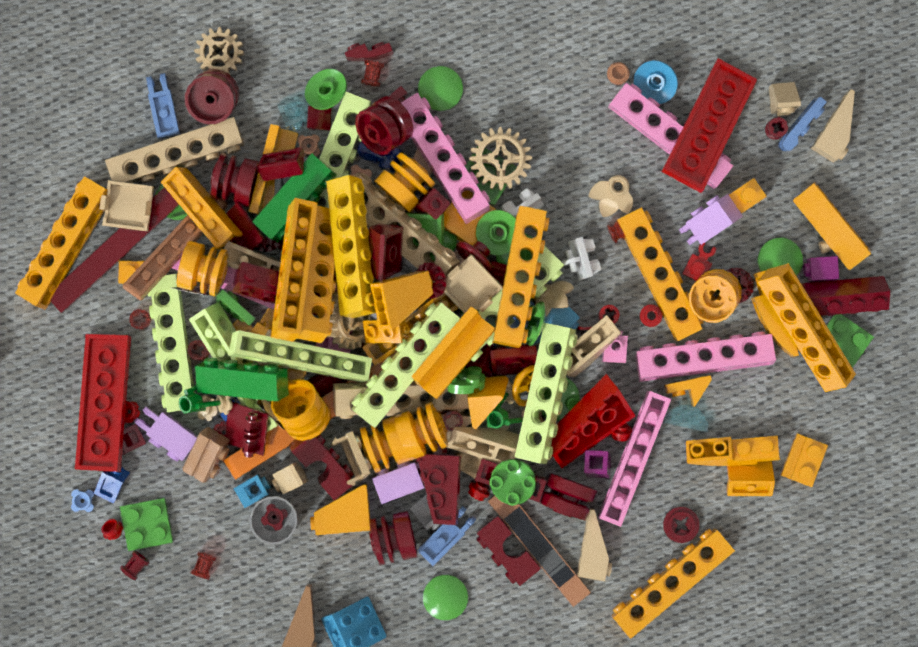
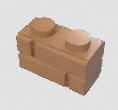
(206, 455)

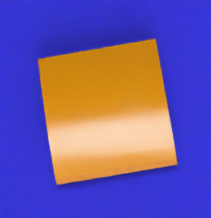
(455, 224)

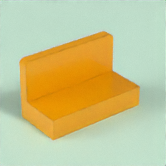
(751, 480)

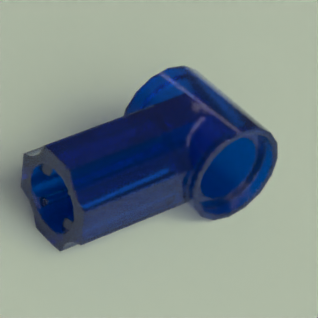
(382, 160)

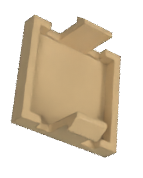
(127, 205)
(471, 285)
(359, 464)

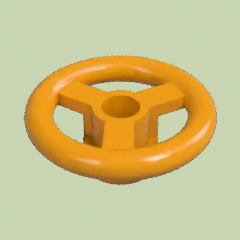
(521, 384)

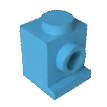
(244, 490)

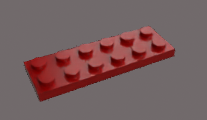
(709, 125)
(103, 402)

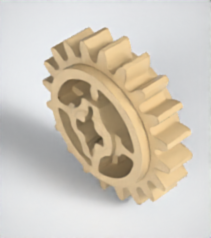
(500, 139)
(343, 325)

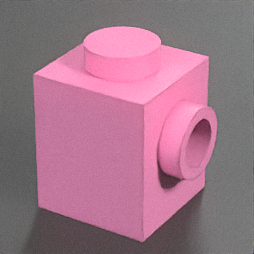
(616, 351)

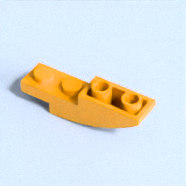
(772, 322)
(732, 452)

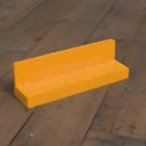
(277, 140)
(200, 207)
(832, 226)
(453, 353)

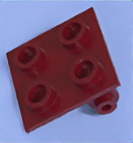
(251, 234)
(247, 429)

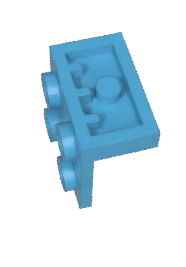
(354, 625)

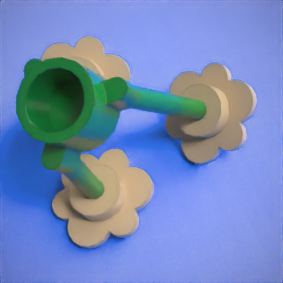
(204, 405)
(499, 417)

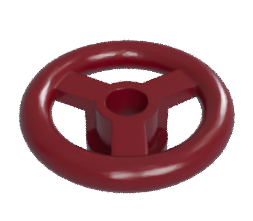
(478, 250)

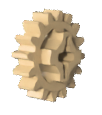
(225, 45)

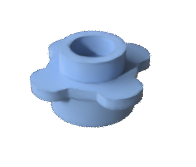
(76, 500)

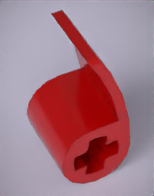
(615, 317)

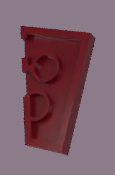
(442, 486)

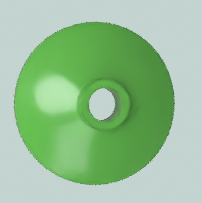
(320, 84)
(487, 229)

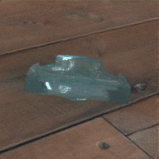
(687, 417)

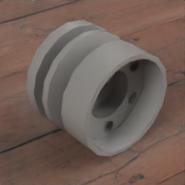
(266, 533)

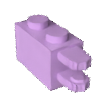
(712, 220)
(168, 434)
(398, 482)

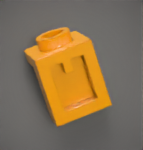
(126, 269)

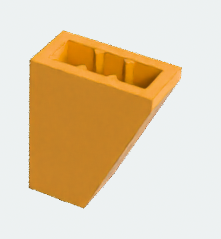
(400, 297)
(344, 514)

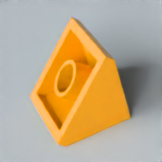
(483, 402)

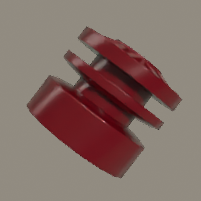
(234, 179)
(393, 538)

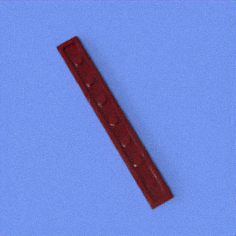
(110, 254)

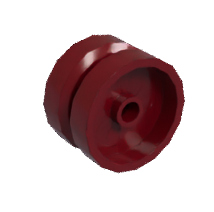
(202, 105)
(384, 125)
(567, 499)

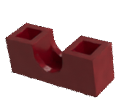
(335, 476)
(518, 567)

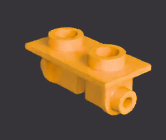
(376, 335)

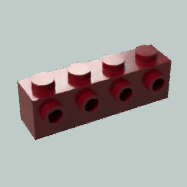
(257, 282)
(849, 295)

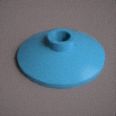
(659, 91)

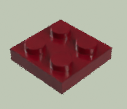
(512, 360)

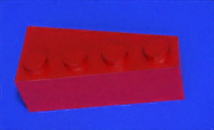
(590, 421)

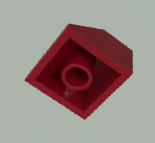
(385, 250)

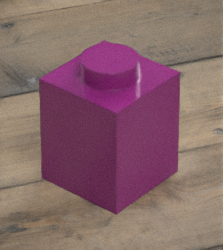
(821, 268)
(597, 464)

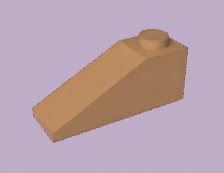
(302, 628)

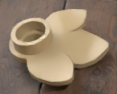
(610, 198)
(555, 296)

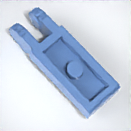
(163, 109)
(801, 125)
(444, 539)

